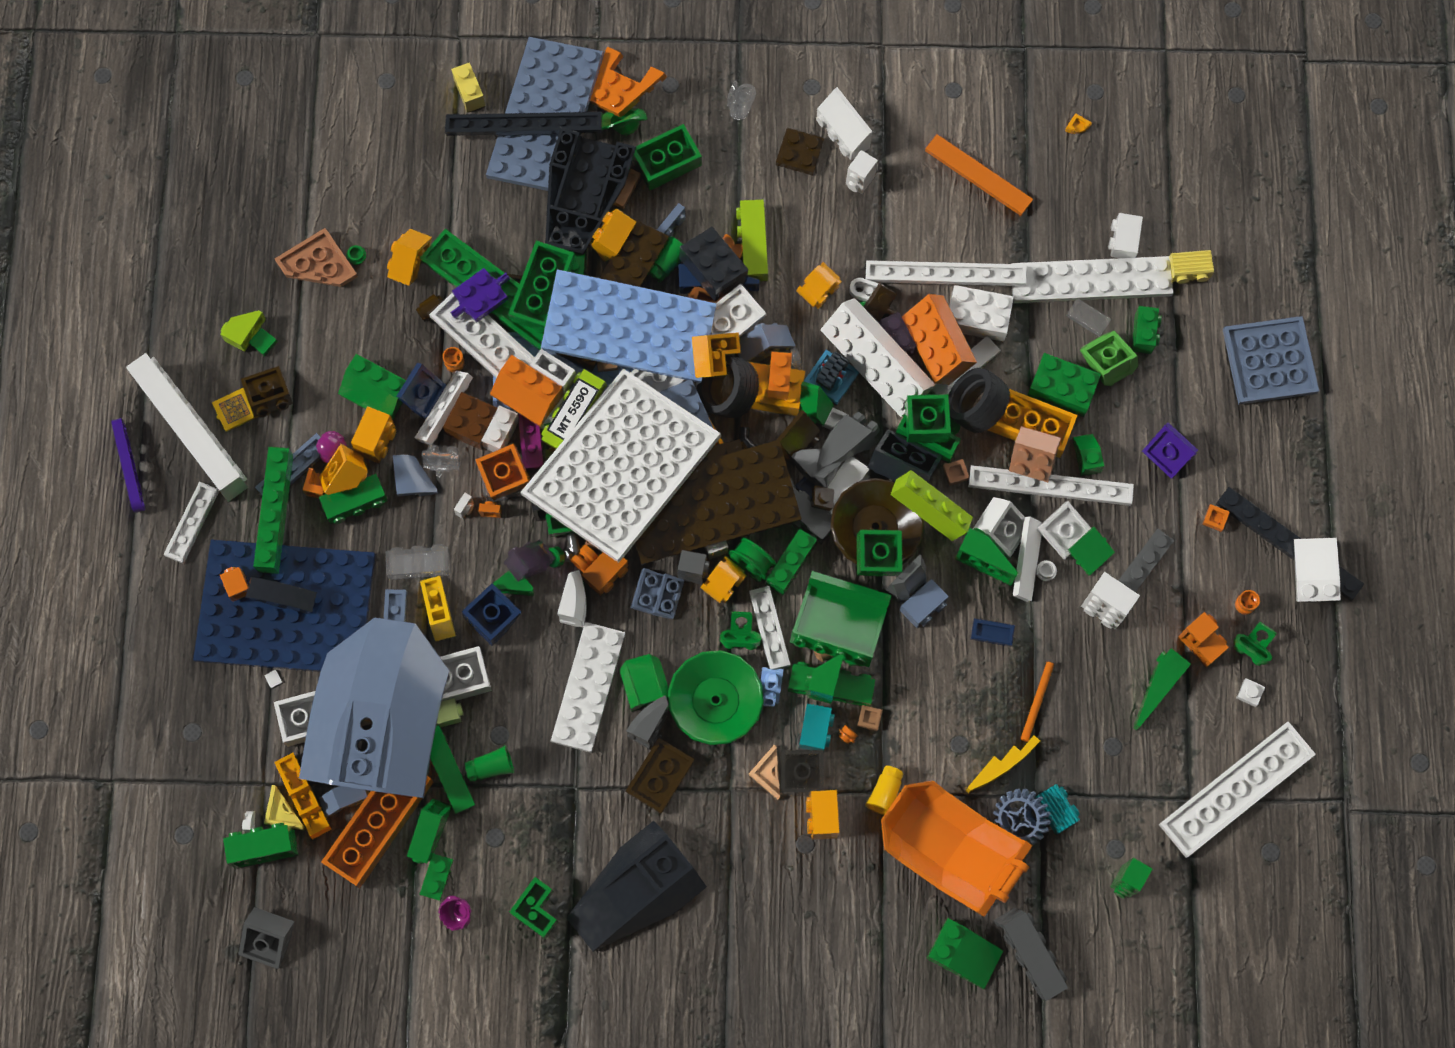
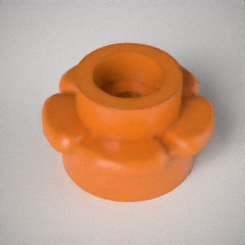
(847, 734)

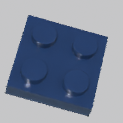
(421, 390)

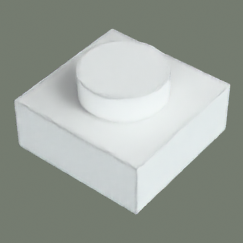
(464, 506)
(1250, 692)

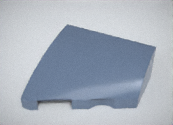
(411, 477)

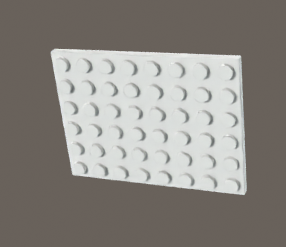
(621, 465)

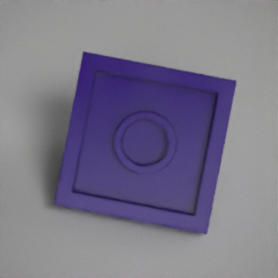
(1170, 450)

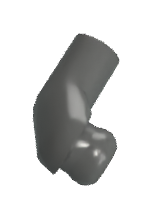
(573, 548)

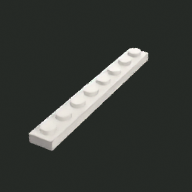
(946, 273)
(1057, 486)

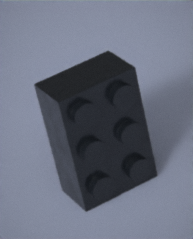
(713, 263)
(897, 457)

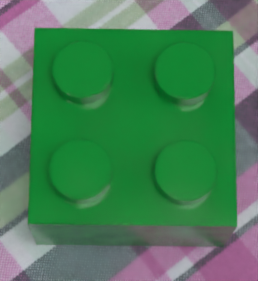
(927, 418)
(879, 553)

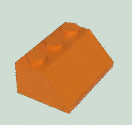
(526, 390)

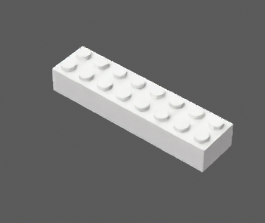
(188, 426)

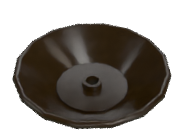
(869, 504)

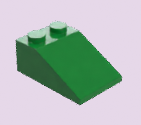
(983, 555)
(964, 953)

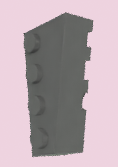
(814, 520)
(1032, 953)

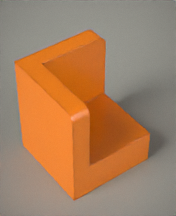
(313, 485)

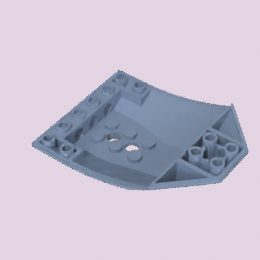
(397, 682)

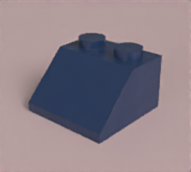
(491, 614)

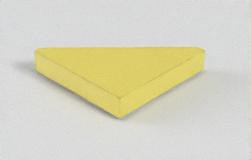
(280, 811)

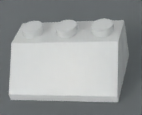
(844, 124)

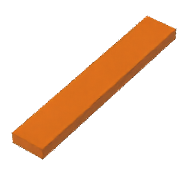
(978, 175)

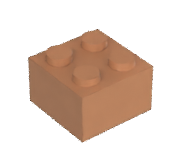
(1034, 454)

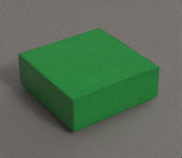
(263, 342)

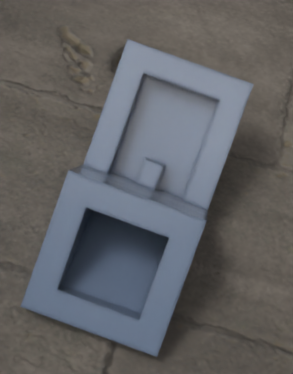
(340, 798)

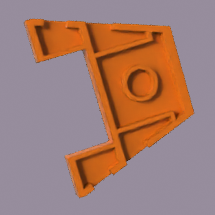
(617, 92)

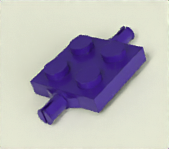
(480, 295)

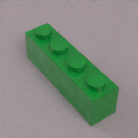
(848, 689)

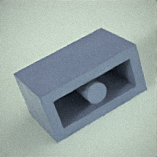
(924, 603)

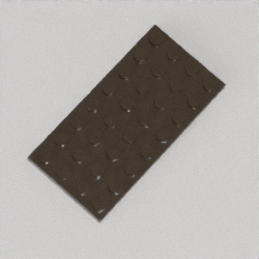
(723, 502)

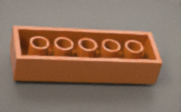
(370, 834)

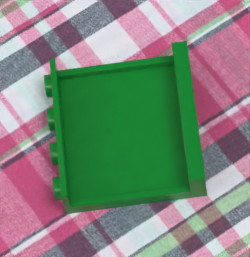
(840, 619)

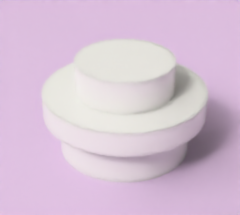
(1046, 570)

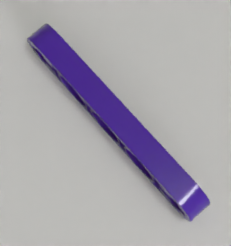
(128, 465)

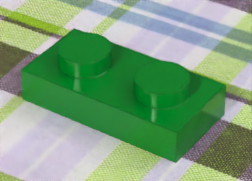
(436, 877)

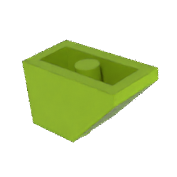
(242, 328)

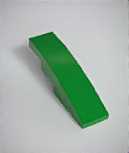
(450, 773)

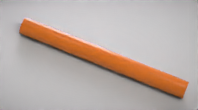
(1037, 702)

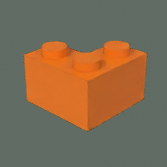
(1203, 640)

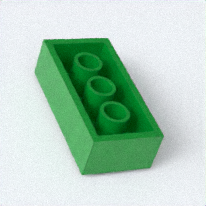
(536, 286)

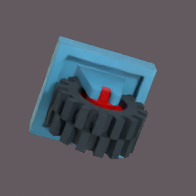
(833, 375)

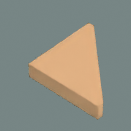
(767, 773)

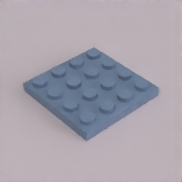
(1270, 360)

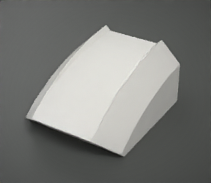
(573, 602)

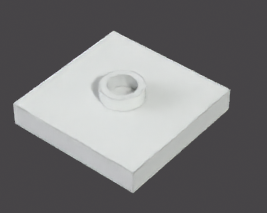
(1064, 528)

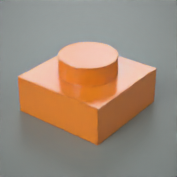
(490, 509)
(1215, 518)

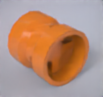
(451, 356)
(584, 558)
(1250, 599)

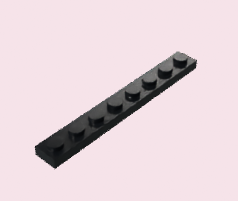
(522, 123)
(1277, 534)

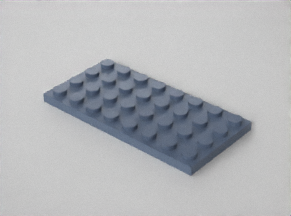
(548, 81)

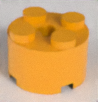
(818, 285)
(723, 579)

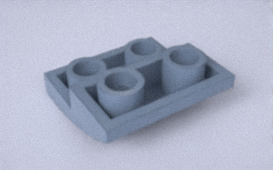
(657, 594)

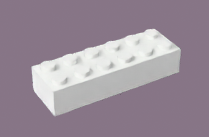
(876, 355)

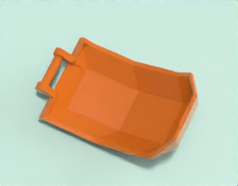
(953, 846)

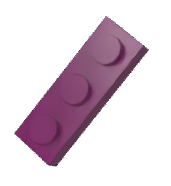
(530, 444)

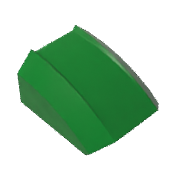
(643, 681)

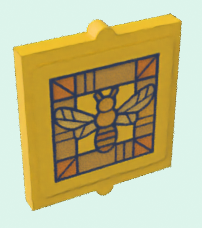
(233, 410)

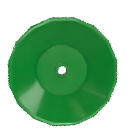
(711, 676)

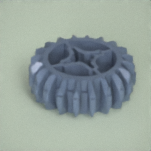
(1013, 813)

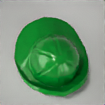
(626, 124)

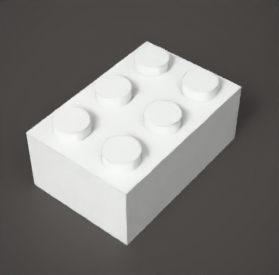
(981, 312)
(1110, 601)

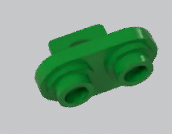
(740, 636)
(1253, 647)

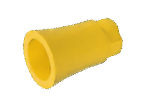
(885, 790)

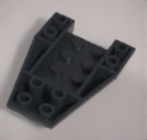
(583, 187)
(636, 889)

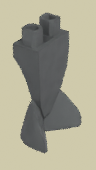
(843, 442)

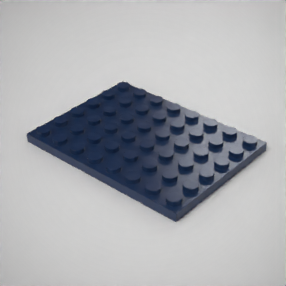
(276, 637)

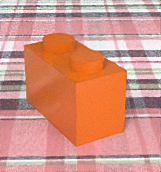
(779, 375)
(604, 572)

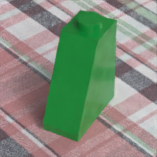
(428, 831)

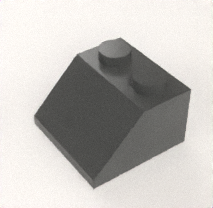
(265, 937)

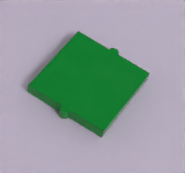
(1091, 551)

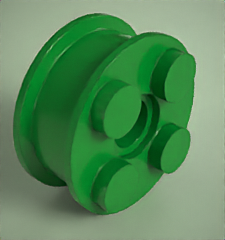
(752, 559)

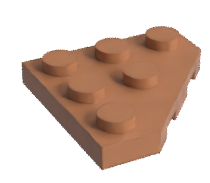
(317, 261)

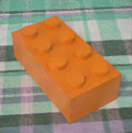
(939, 339)

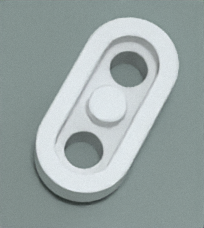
(867, 287)

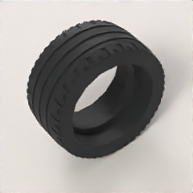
(743, 392)
(988, 409)

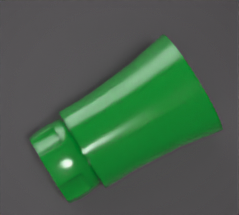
(667, 260)
(490, 765)

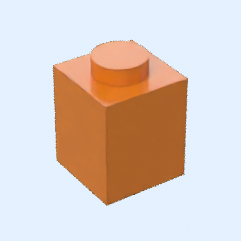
(234, 583)

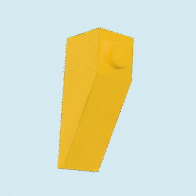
(437, 608)

